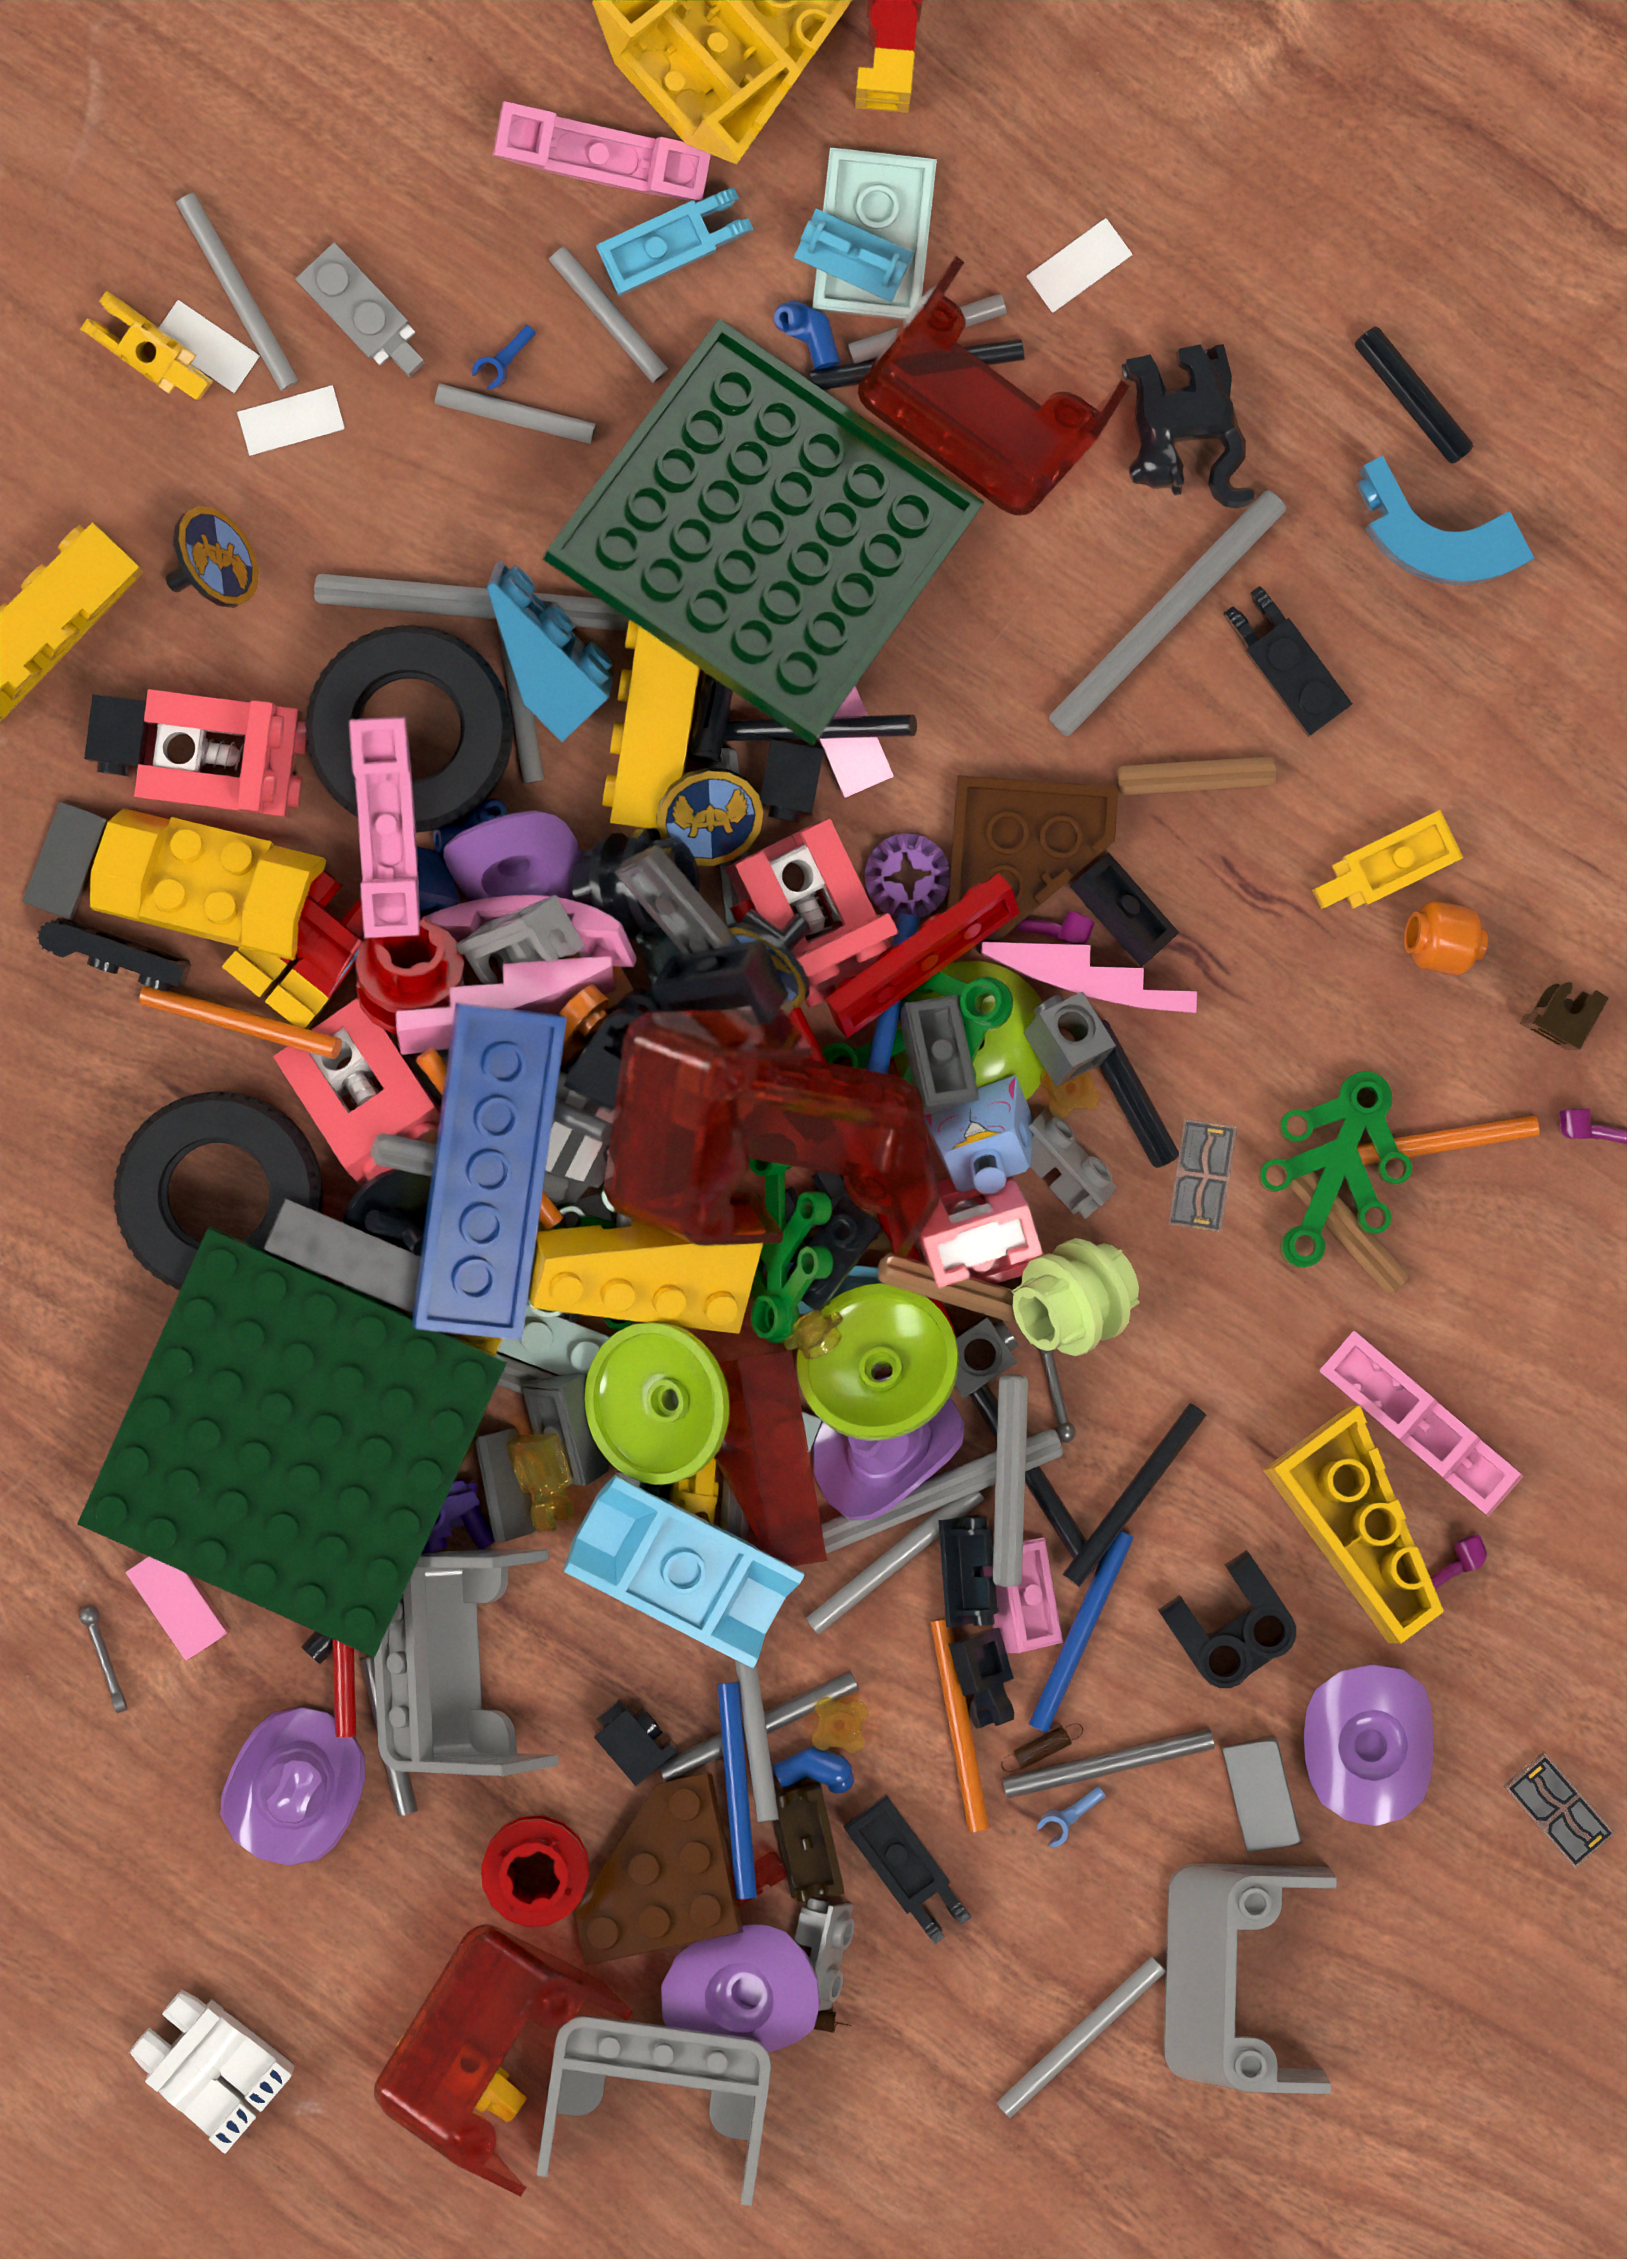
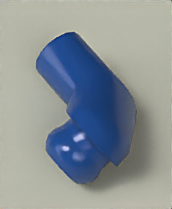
(811, 328)
(489, 810)
(819, 1765)

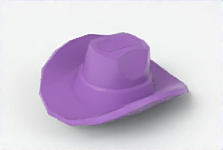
(514, 857)
(875, 1475)
(1370, 1744)
(293, 1787)
(744, 1987)

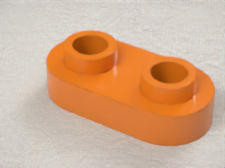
(584, 1017)

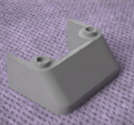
(431, 1671)
(1203, 1923)
(728, 2065)

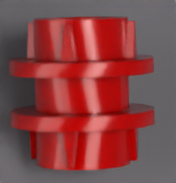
(407, 973)
(547, 1901)

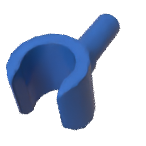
(505, 356)

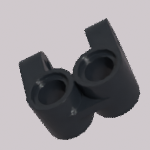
(599, 1065)
(1236, 1633)

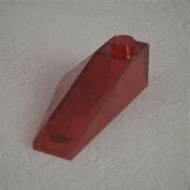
(769, 1456)

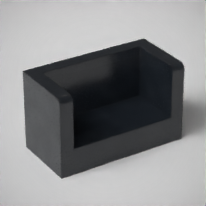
(722, 981)

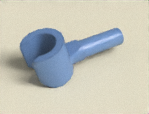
(1070, 1815)

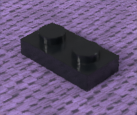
(1124, 909)

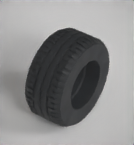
(426, 656)
(174, 1132)

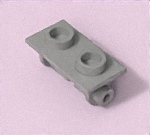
(1084, 1179)
(828, 1932)

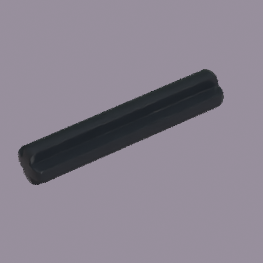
(1414, 395)
(1137, 1105)

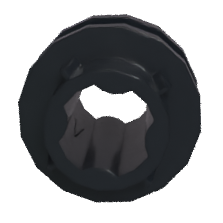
(599, 886)

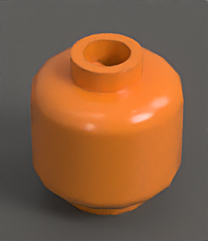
(1445, 938)

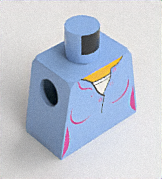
(984, 1138)

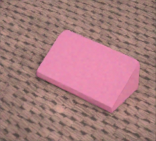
(179, 1606)
(1028, 1611)

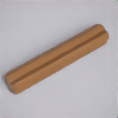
(1196, 775)
(1360, 1245)
(968, 1293)

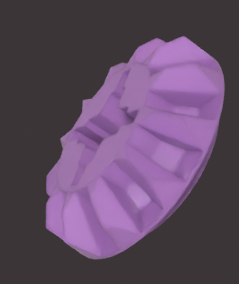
(887, 860)

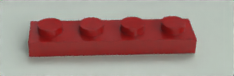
(923, 955)

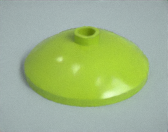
(1005, 1048)
(880, 1331)
(634, 1409)

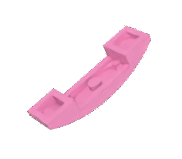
(600, 154)
(386, 827)
(597, 930)

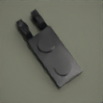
(1290, 666)
(112, 952)
(904, 1863)

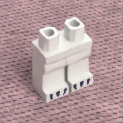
(213, 2070)

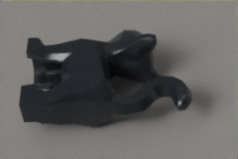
(1187, 414)

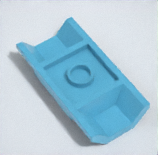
(680, 1569)

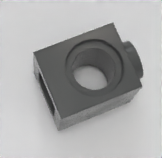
(1062, 1057)
(971, 1378)

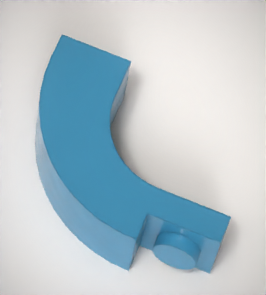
(1434, 553)

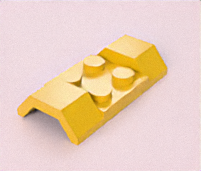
(202, 881)

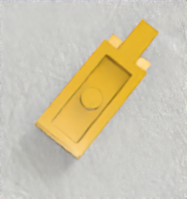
(1391, 863)

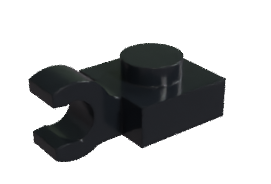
(981, 1671)

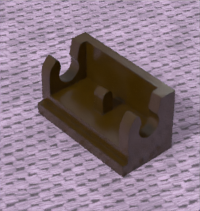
(1565, 1020)
(807, 1842)

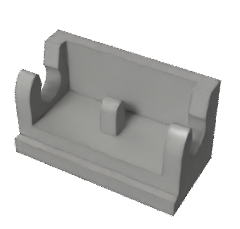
(525, 935)

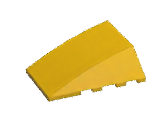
(715, 63)

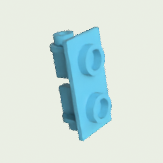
(853, 255)

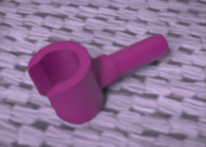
(1075, 928)
(1577, 1125)
(1470, 1555)

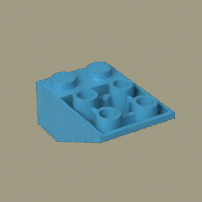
(553, 668)

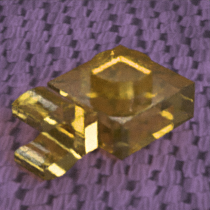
(545, 1472)

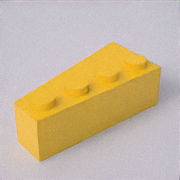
(59, 609)
(654, 731)
(642, 1276)
(1350, 1511)

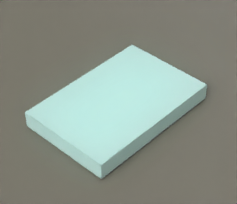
(888, 199)

